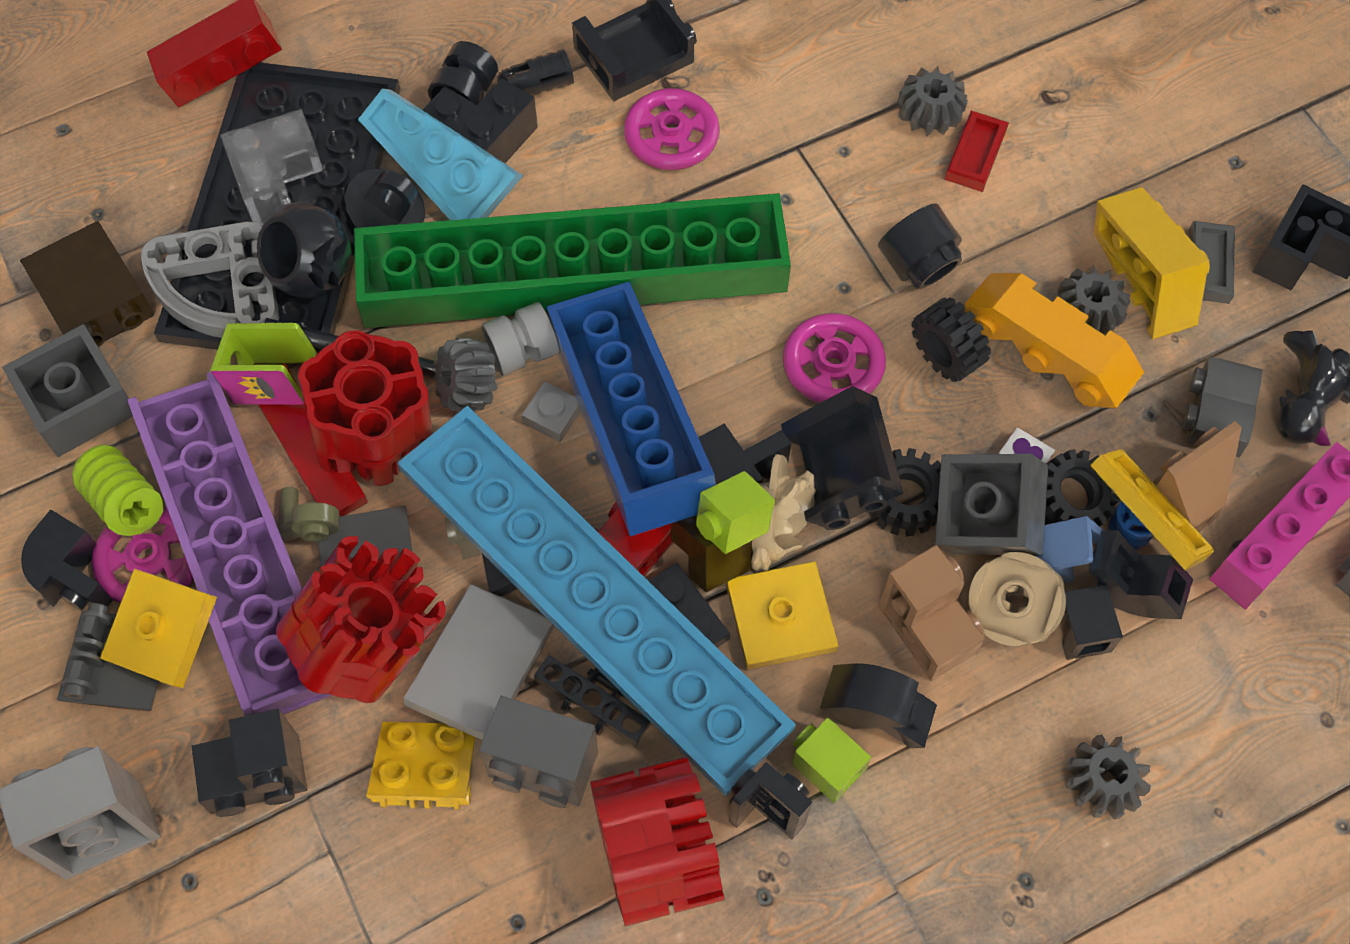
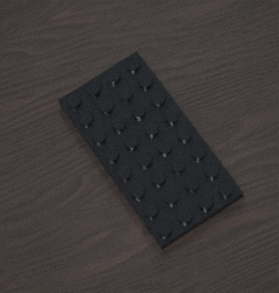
(345, 148)

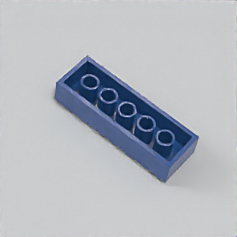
(631, 408)

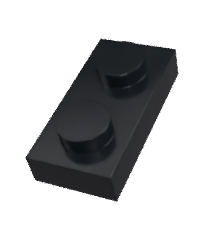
(682, 594)

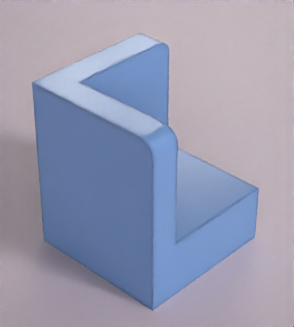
(1069, 545)

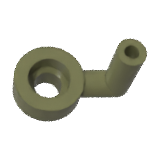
(309, 520)

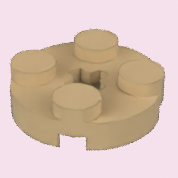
(1041, 586)

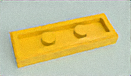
(1152, 508)

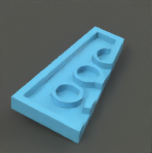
(442, 162)

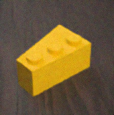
(1156, 258)

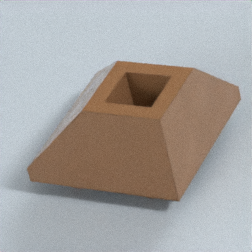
(1201, 479)

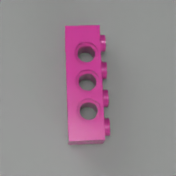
(1286, 528)

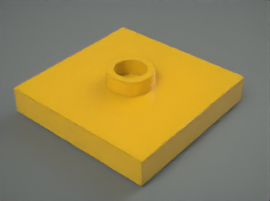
(781, 615)
(158, 628)

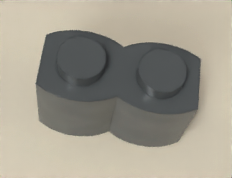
(1223, 395)

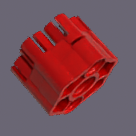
(373, 433)
(359, 621)
(657, 841)

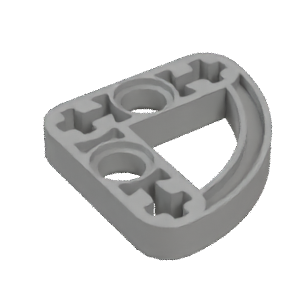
(229, 255)

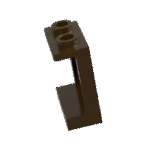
(87, 284)

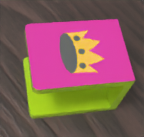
(261, 344)

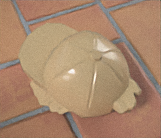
(788, 519)

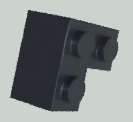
(496, 124)
(1310, 231)
(250, 766)

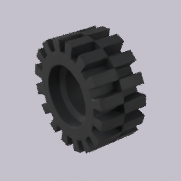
(951, 339)
(1098, 492)
(919, 515)

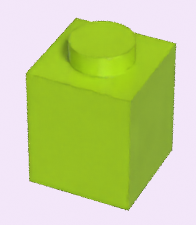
(734, 512)
(829, 758)

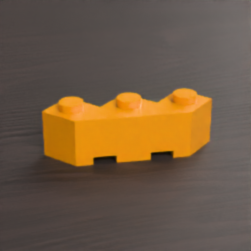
(1056, 339)

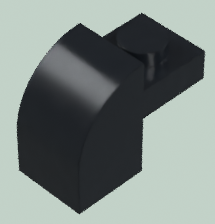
(730, 459)
(55, 562)
(1140, 583)
(879, 699)

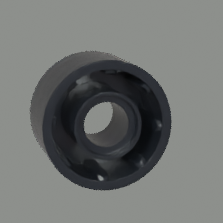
(922, 246)

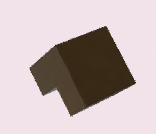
(706, 562)

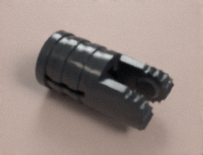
(540, 73)

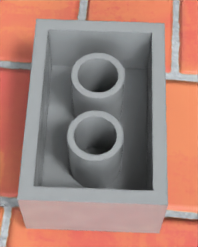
(77, 813)

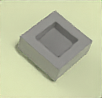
(551, 411)

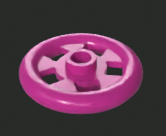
(674, 100)
(825, 328)
(107, 561)

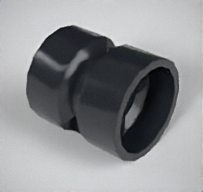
(465, 71)

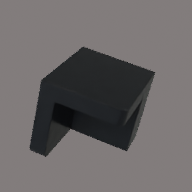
(1091, 623)

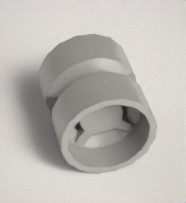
(520, 338)

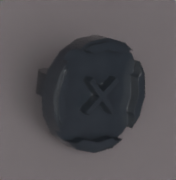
(381, 199)

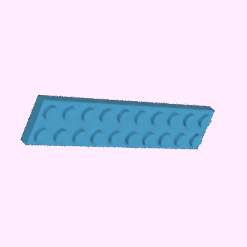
(598, 600)

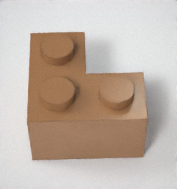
(926, 612)

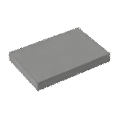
(477, 659)

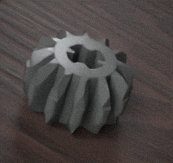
(932, 101)
(1096, 297)
(465, 374)
(1116, 794)

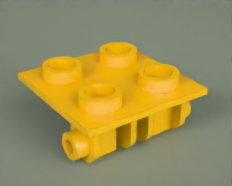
(421, 764)

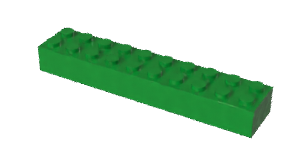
(549, 257)

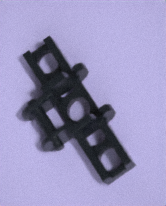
(583, 687)

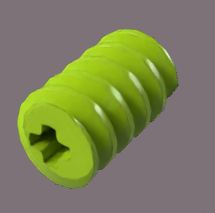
(117, 491)

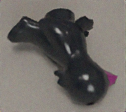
(1321, 382)

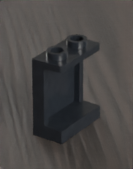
(635, 47)
(848, 455)

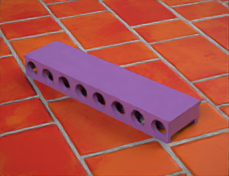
(226, 538)

